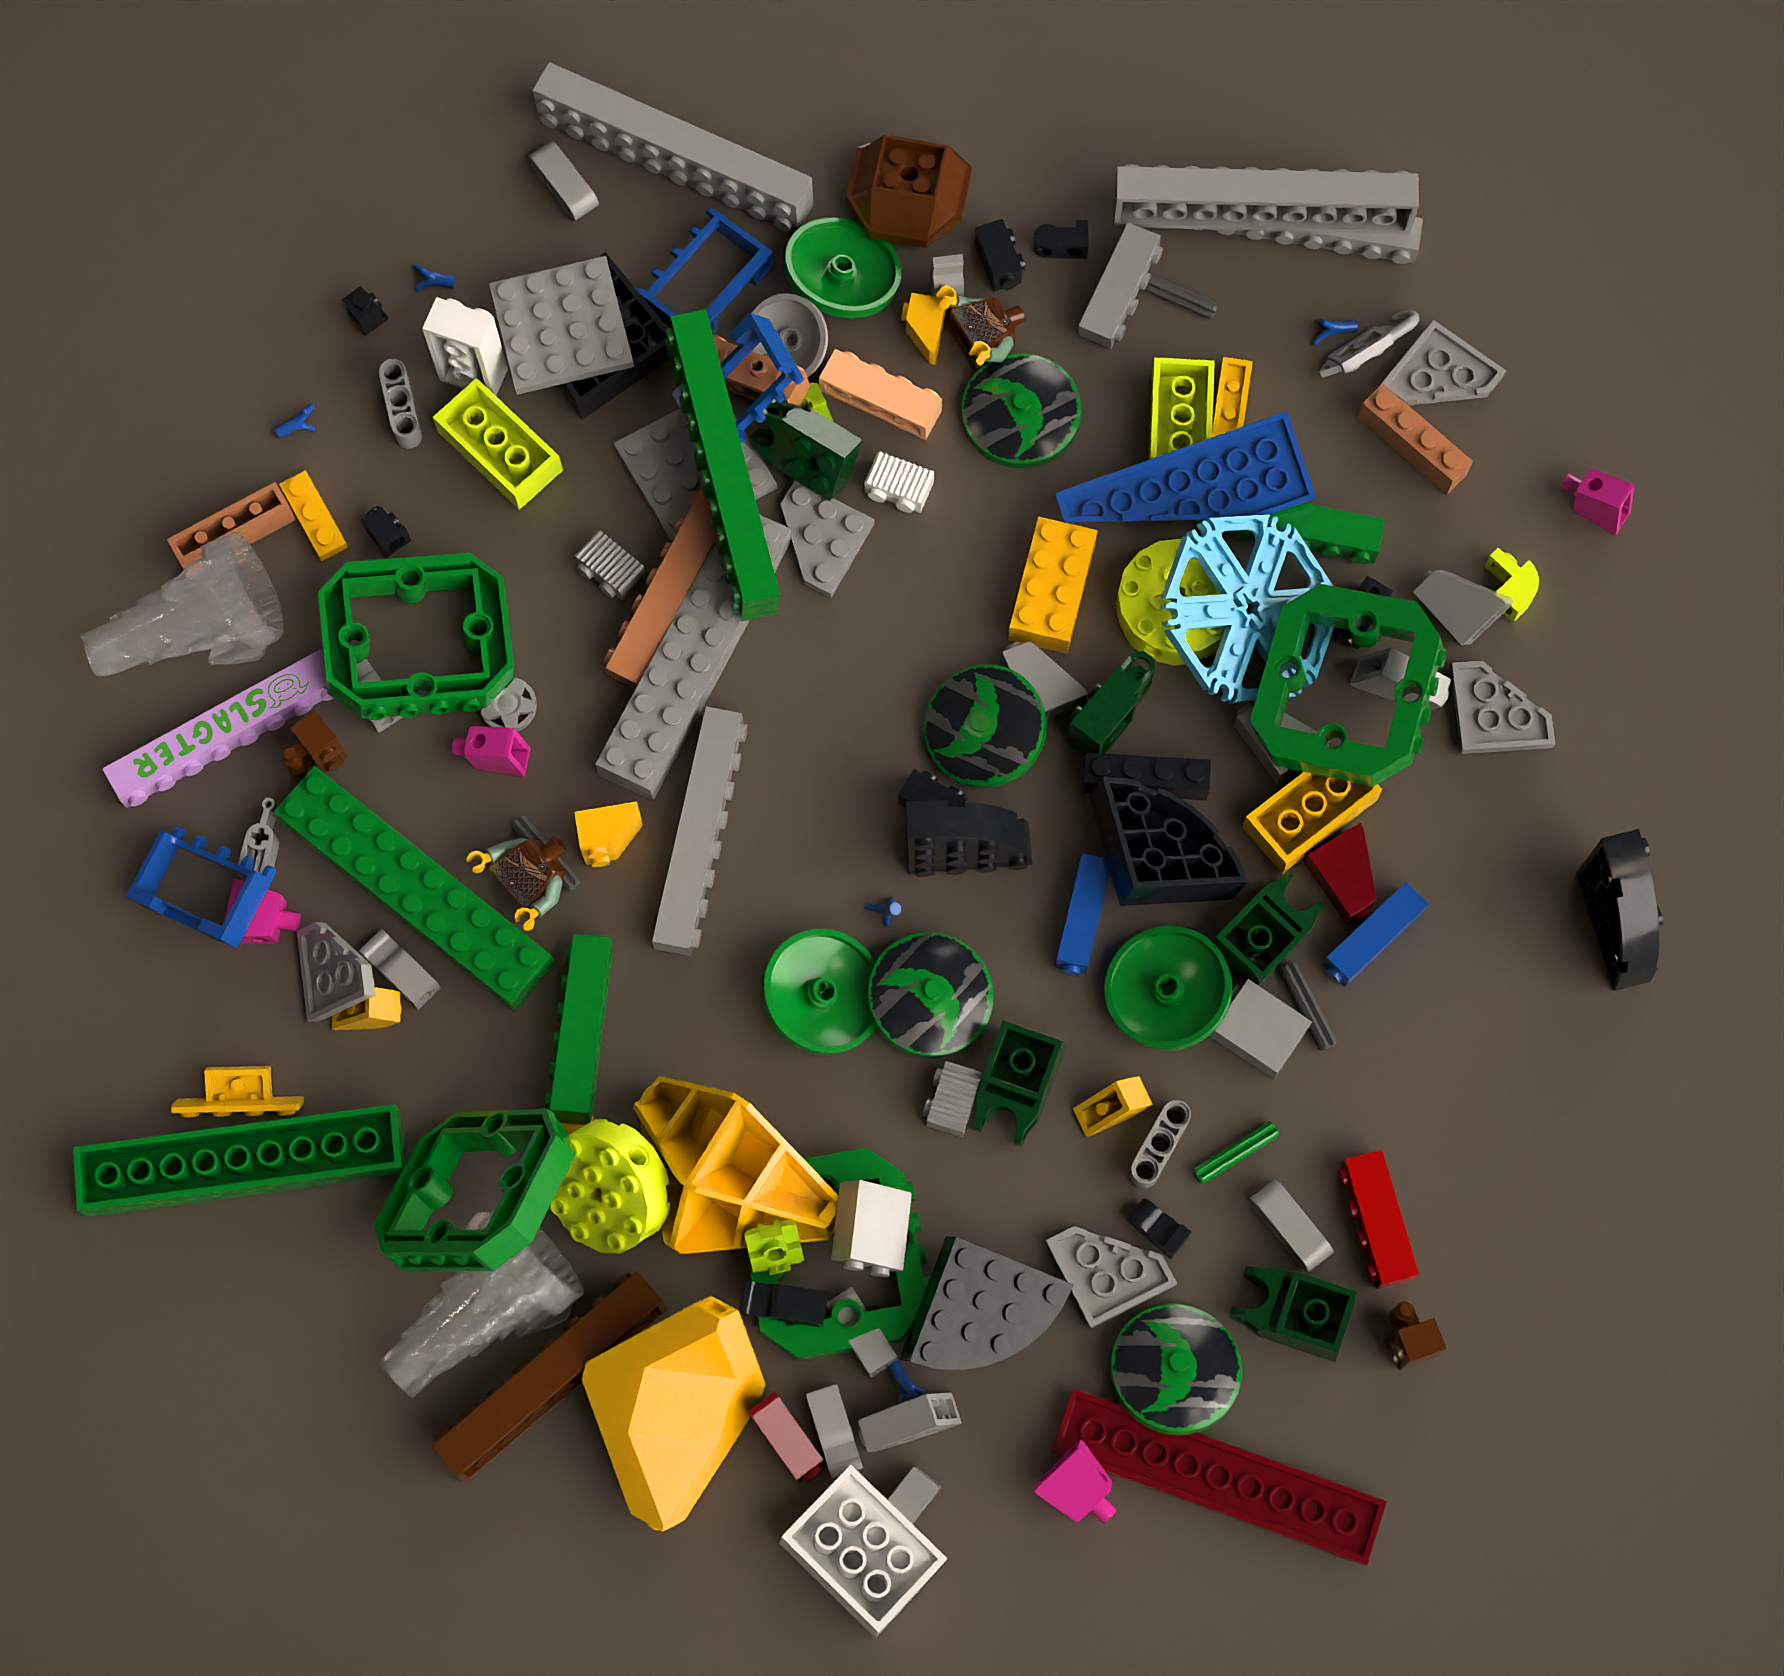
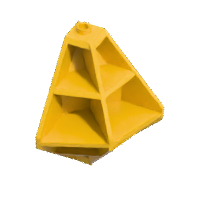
(728, 1169)
(674, 1406)

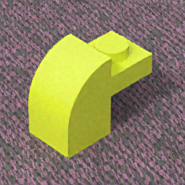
(1518, 582)

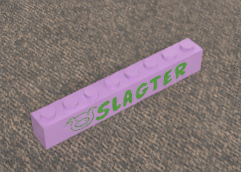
(219, 731)

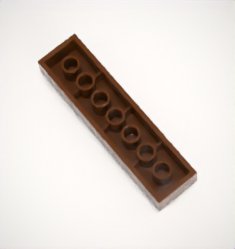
(547, 1378)

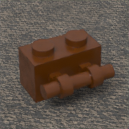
(315, 745)
(1415, 1339)

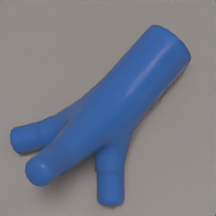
(433, 278)
(1335, 327)
(296, 423)
(886, 909)
(904, 1384)

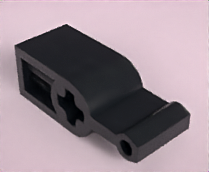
(784, 1303)

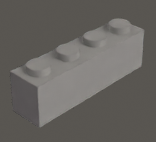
(1120, 285)

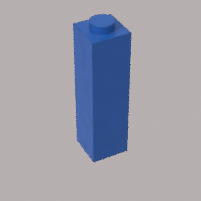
(1083, 915)
(1374, 935)

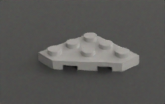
(1442, 370)
(823, 536)
(1496, 713)
(331, 972)
(1107, 1273)

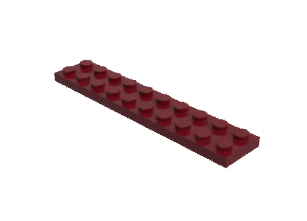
(1225, 1479)

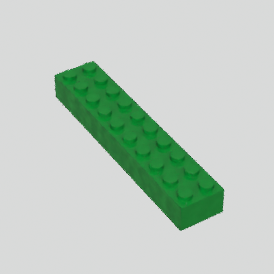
(722, 466)
(415, 888)
(239, 1160)

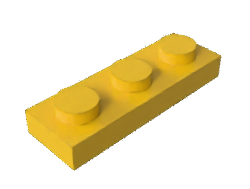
(1231, 395)
(313, 515)

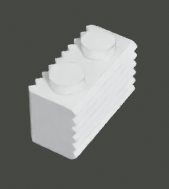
(898, 483)

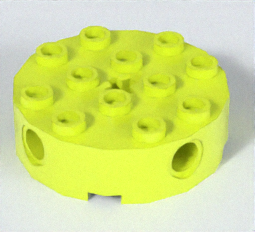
(1140, 603)
(612, 1188)

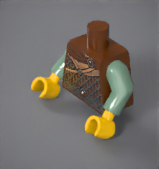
(981, 325)
(527, 873)

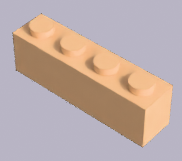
(880, 393)

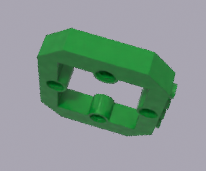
(1348, 611)
(399, 697)
(425, 1188)
(895, 1322)

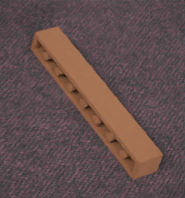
(664, 595)

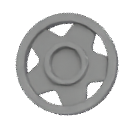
(511, 705)

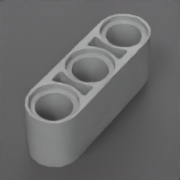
(563, 180)
(397, 391)
(1161, 1129)
(1291, 1225)

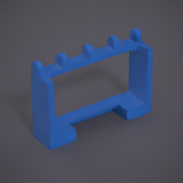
(752, 272)
(749, 334)
(242, 910)

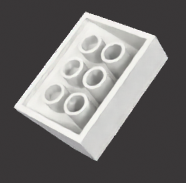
(862, 1550)

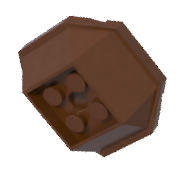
(908, 189)

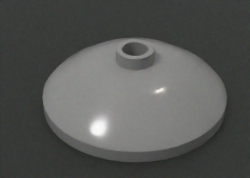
(796, 317)

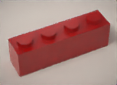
(1379, 1219)

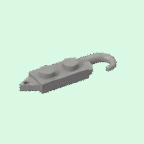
(1368, 345)

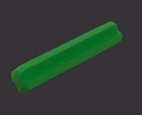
(1236, 1152)

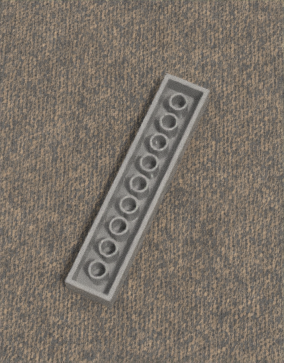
(673, 148)
(1266, 199)
(680, 676)

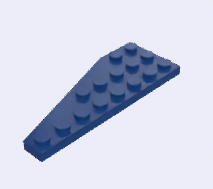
(1228, 475)

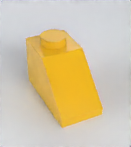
(924, 324)
(374, 1013)
(1112, 1105)

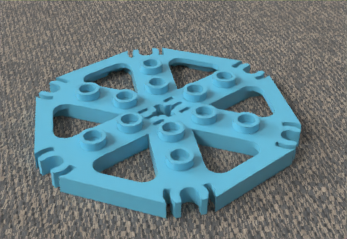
(1236, 591)

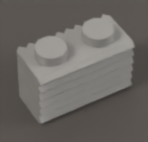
(610, 566)
(953, 1098)

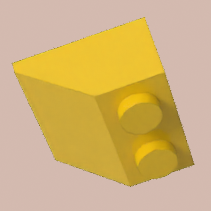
(607, 832)

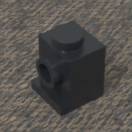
(364, 310)
(385, 530)

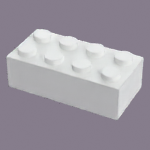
(464, 345)

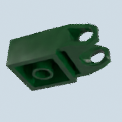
(808, 448)
(1110, 707)
(1269, 922)
(1014, 1089)
(1289, 1308)

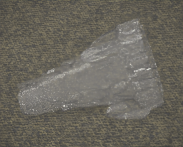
(212, 604)
(479, 1306)

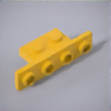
(237, 1090)

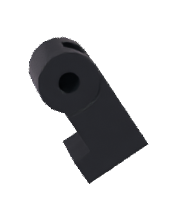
(1062, 241)
(1158, 1227)

